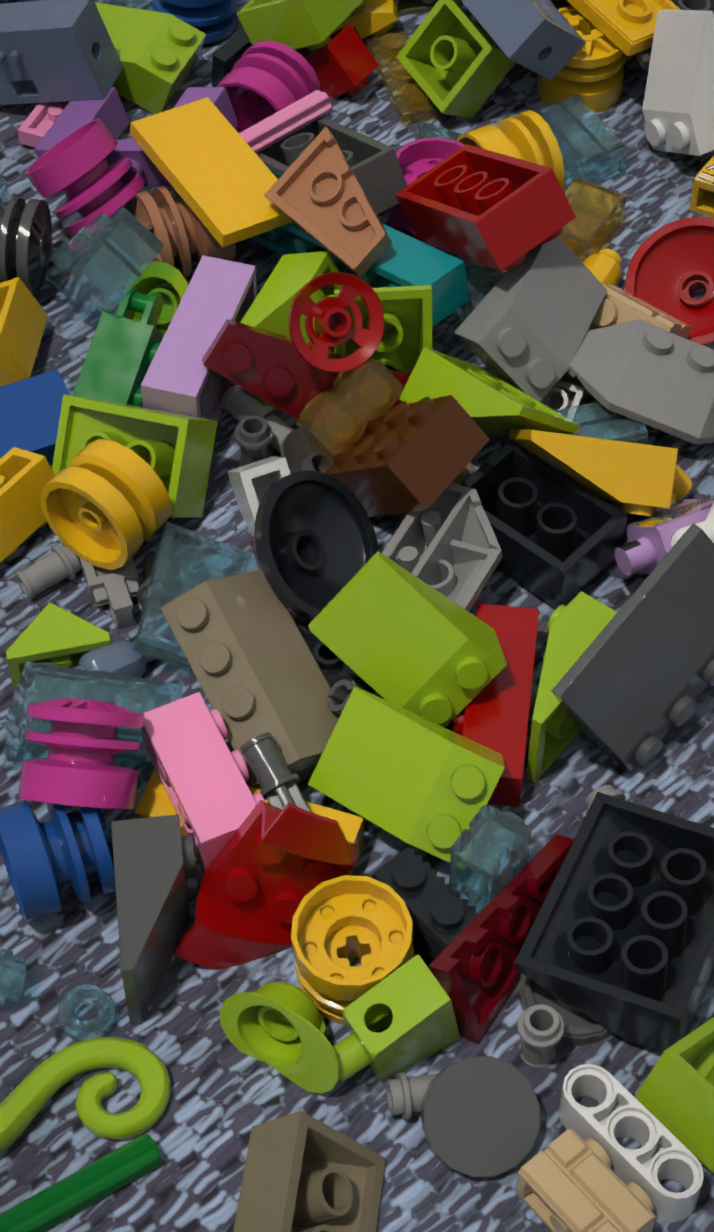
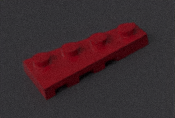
(272, 367)
(480, 961)

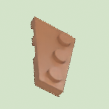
(330, 204)

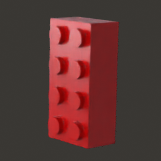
(486, 207)

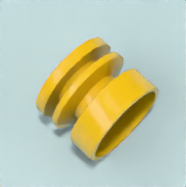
(592, 73)
(521, 137)
(344, 922)

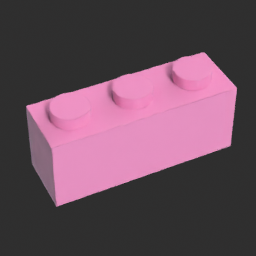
(199, 772)

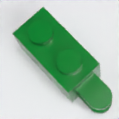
(122, 351)

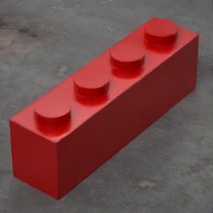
(501, 710)

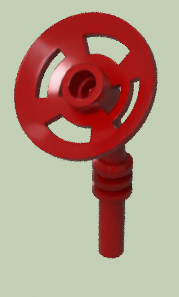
(334, 322)

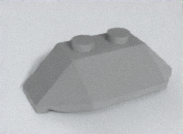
(650, 378)
(449, 545)

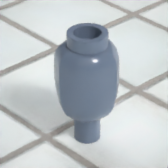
(116, 659)

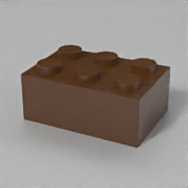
(409, 455)

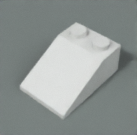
(681, 83)

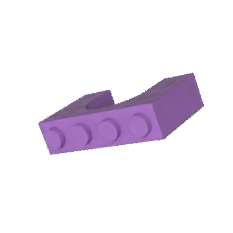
(116, 120)

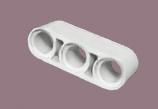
(624, 1116)

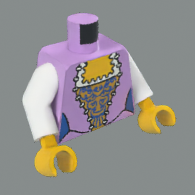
(657, 534)

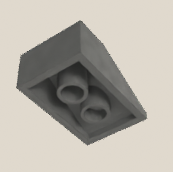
(152, 894)

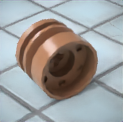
(178, 230)

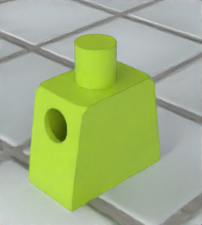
(397, 1023)

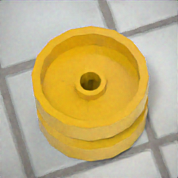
(105, 504)

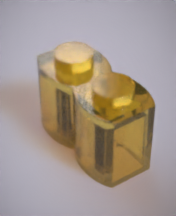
(597, 217)
(341, 414)

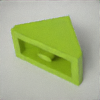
(54, 638)

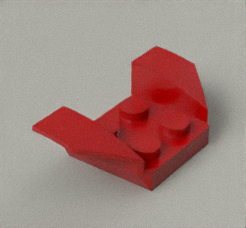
(260, 881)

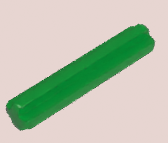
(83, 1187)

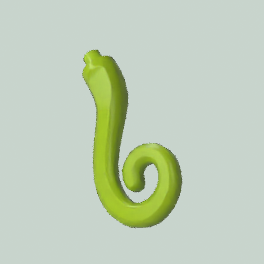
(81, 1057)

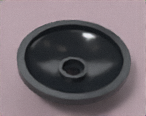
(311, 539)

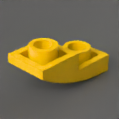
(373, 18)

